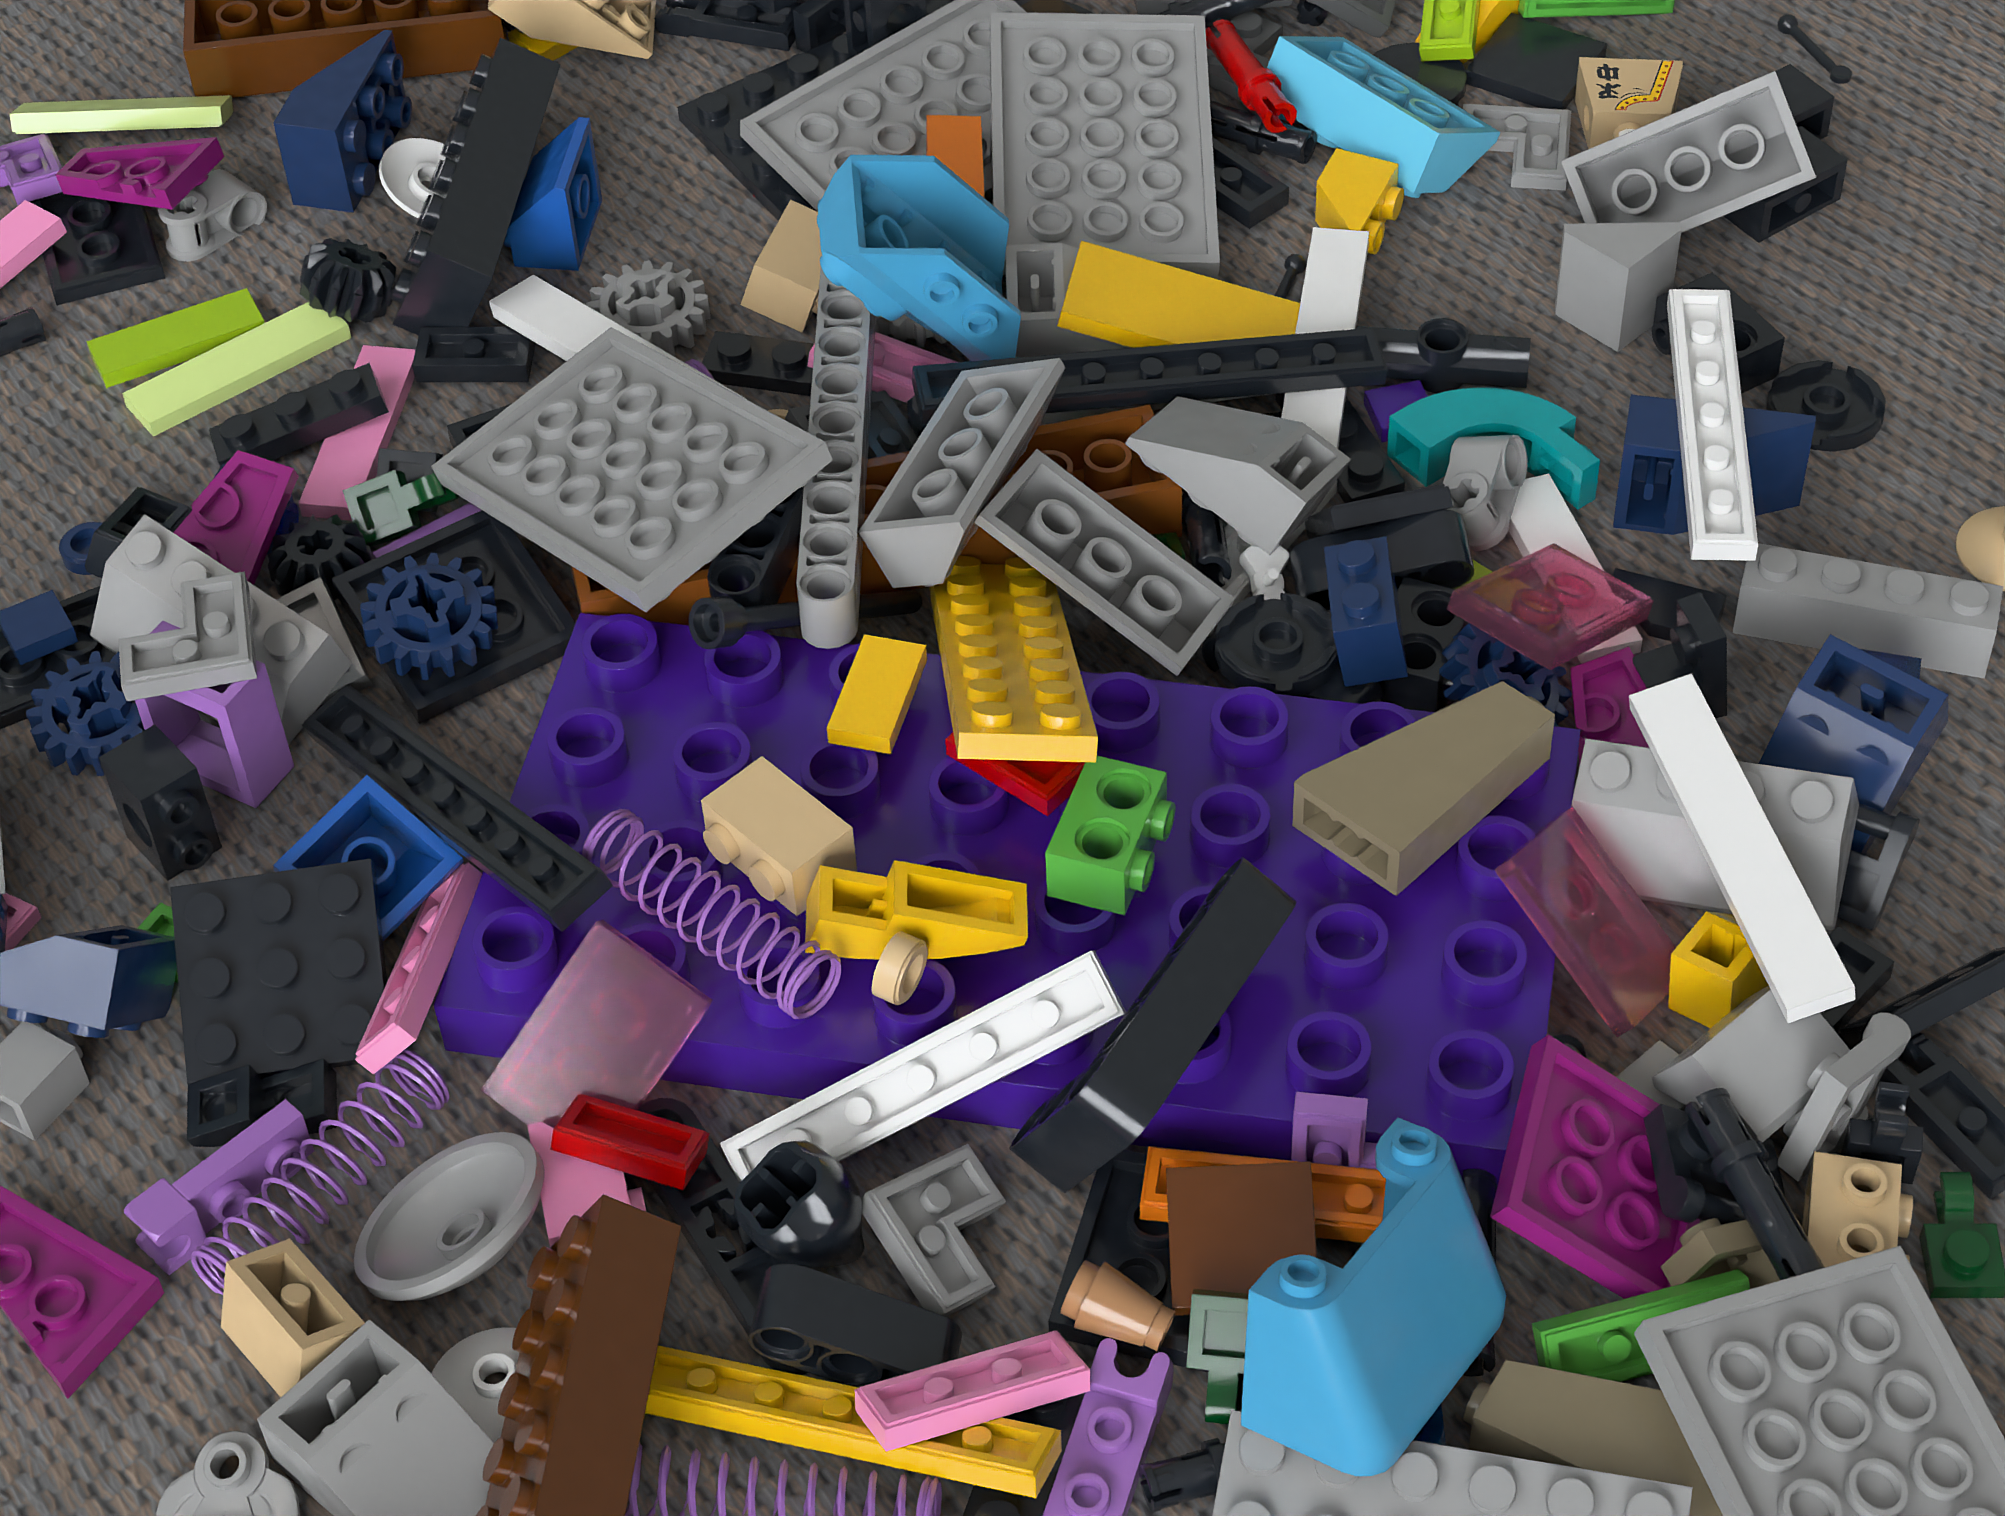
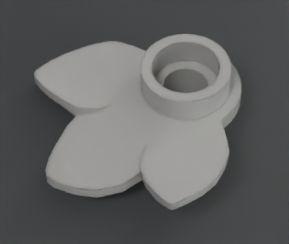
(248, 1492)

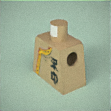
(1624, 95)

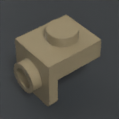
(1718, 1249)

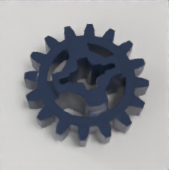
(402, 629)
(1483, 661)
(91, 708)

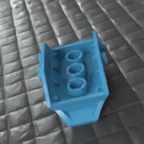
(920, 247)

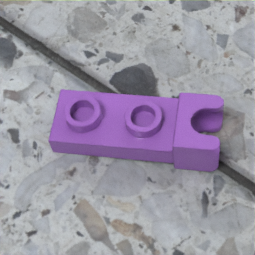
(182, 1213)
(1110, 1437)

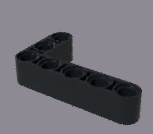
(1159, 1033)

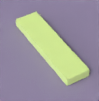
(121, 114)
(234, 367)

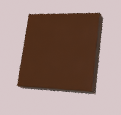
(1235, 1224)

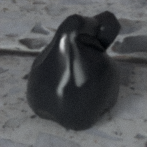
(802, 1207)

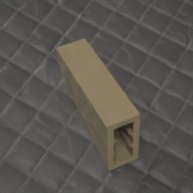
(1425, 785)
(1584, 1425)

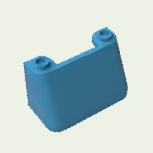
(1369, 1351)

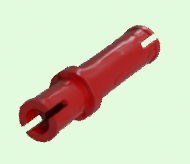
(1256, 85)

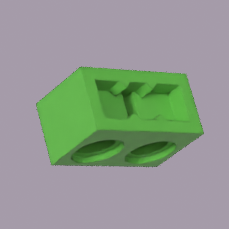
(1109, 835)

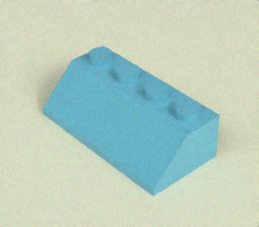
(1378, 112)

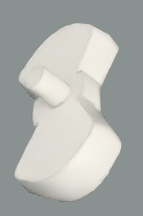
(1265, 570)

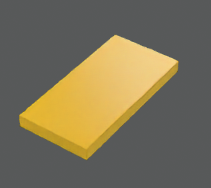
(1158, 304)

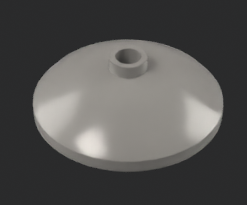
(450, 1218)

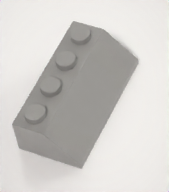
(1695, 161)
(957, 469)
(1105, 561)
(144, 588)
(1871, 606)
(1649, 841)

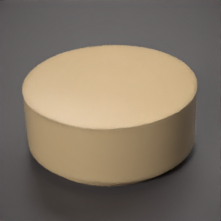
(899, 968)

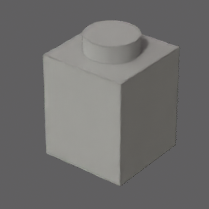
(38, 1077)

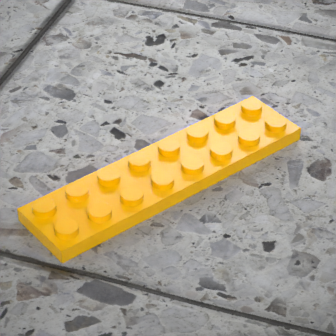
(1010, 665)

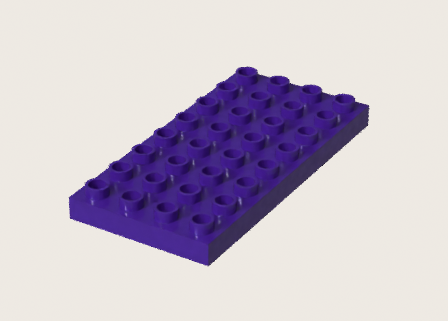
(1359, 995)

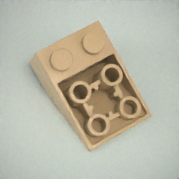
(601, 25)

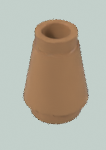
(1116, 1307)

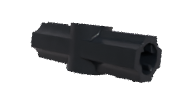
(1447, 356)

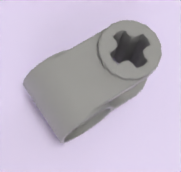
(215, 213)
(1485, 483)

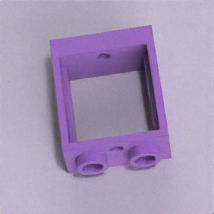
(249, 748)

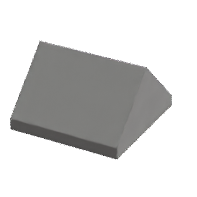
(1614, 277)
(1756, 1060)

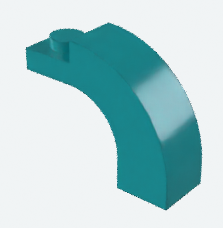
(1425, 431)

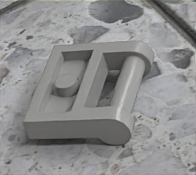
(1840, 1093)

